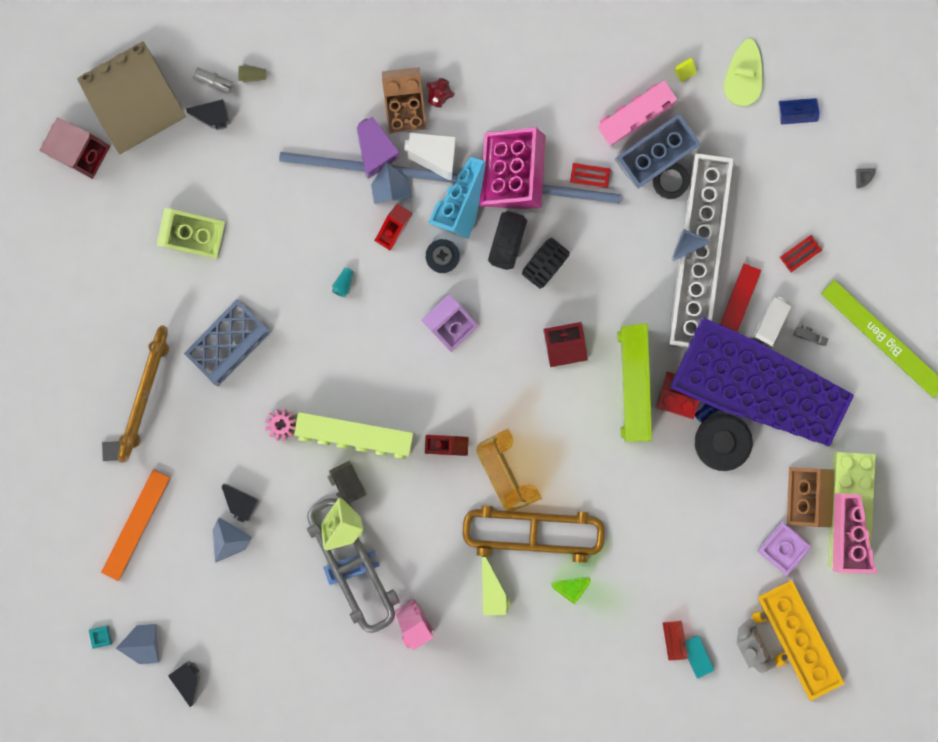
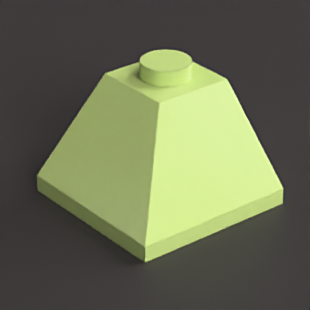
(340, 526)

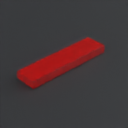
(740, 297)

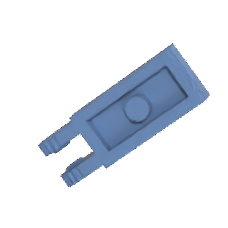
(351, 573)

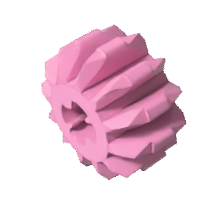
(278, 418)

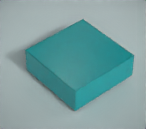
(100, 636)

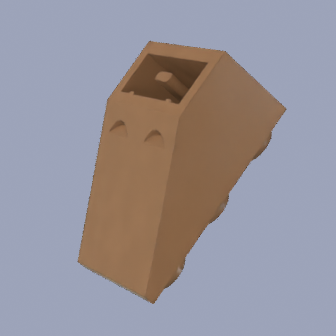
(404, 100)

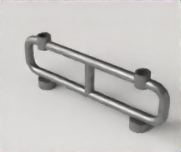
(388, 598)

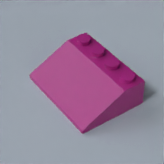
(513, 169)

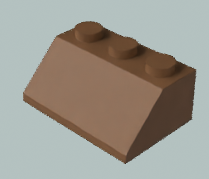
(810, 497)

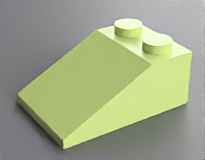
(190, 233)

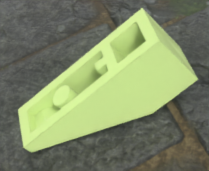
(493, 594)

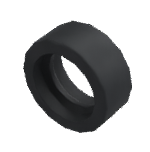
(673, 195)

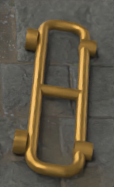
(131, 438)
(580, 554)

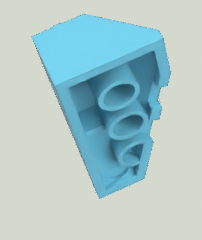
(460, 206)

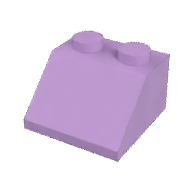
(450, 323)

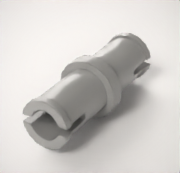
(212, 79)

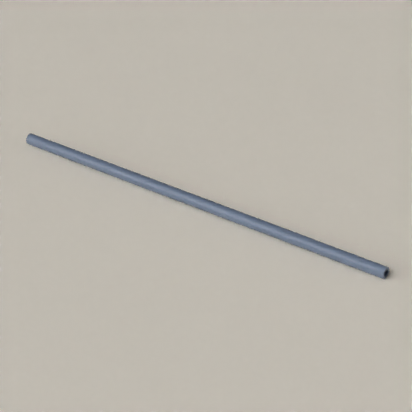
(430, 175)

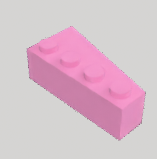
(638, 113)
(850, 536)
(414, 625)

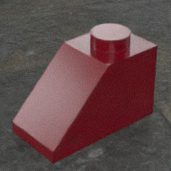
(446, 445)

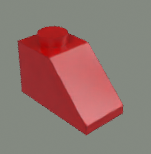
(393, 226)

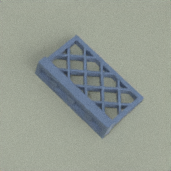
(241, 350)

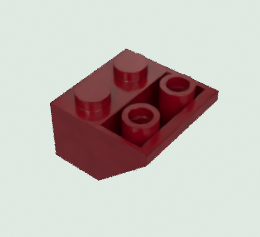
(565, 344)

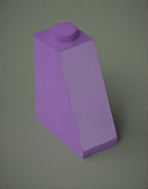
(375, 147)

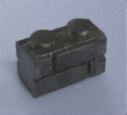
(347, 482)

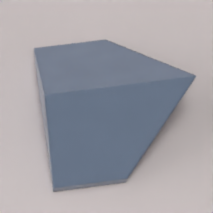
(390, 185)
(688, 243)
(228, 540)
(141, 644)

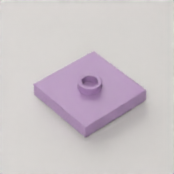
(784, 548)

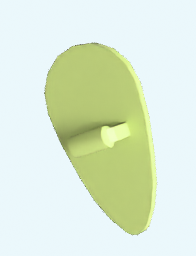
(744, 75)

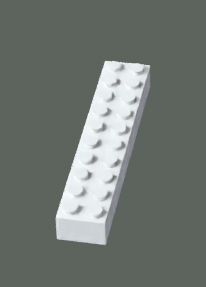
(699, 270)

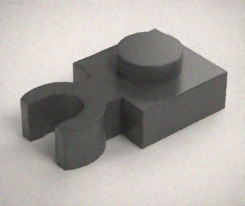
(807, 334)

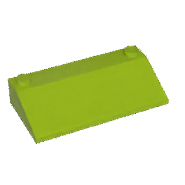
(635, 383)

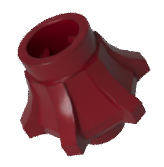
(439, 92)

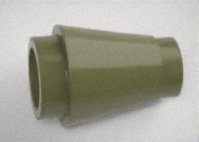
(251, 73)

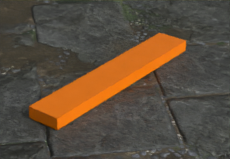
(135, 525)

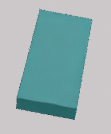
(698, 657)

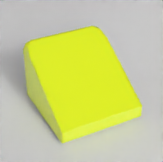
(685, 70)

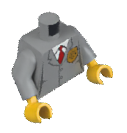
(753, 647)

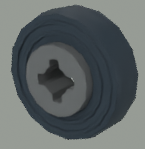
(443, 262)

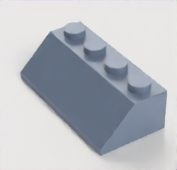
(657, 151)

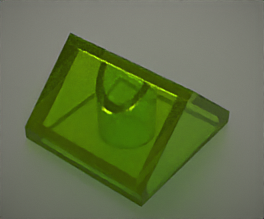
(571, 588)

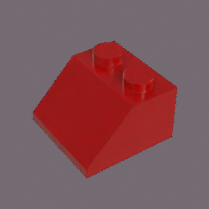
(675, 401)

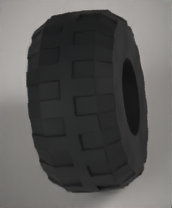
(507, 240)
(742, 442)

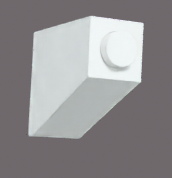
(432, 152)
(771, 321)

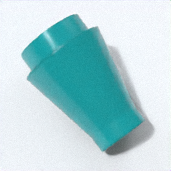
(343, 283)

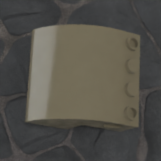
(131, 97)

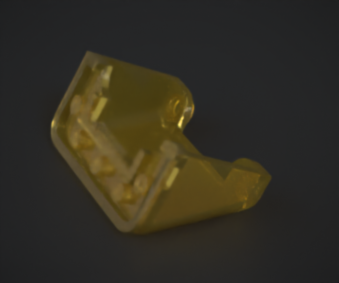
(502, 479)

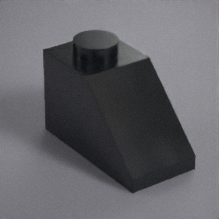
(211, 114)
(239, 503)
(186, 681)

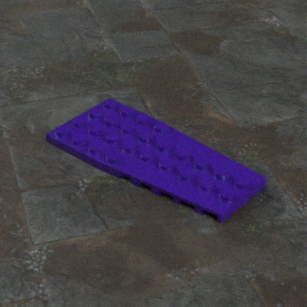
(759, 384)

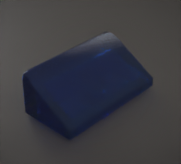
(799, 111)

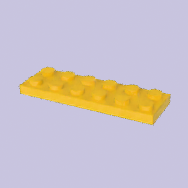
(800, 640)

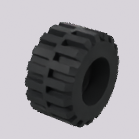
(545, 263)

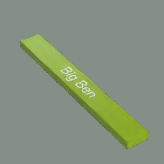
(882, 337)

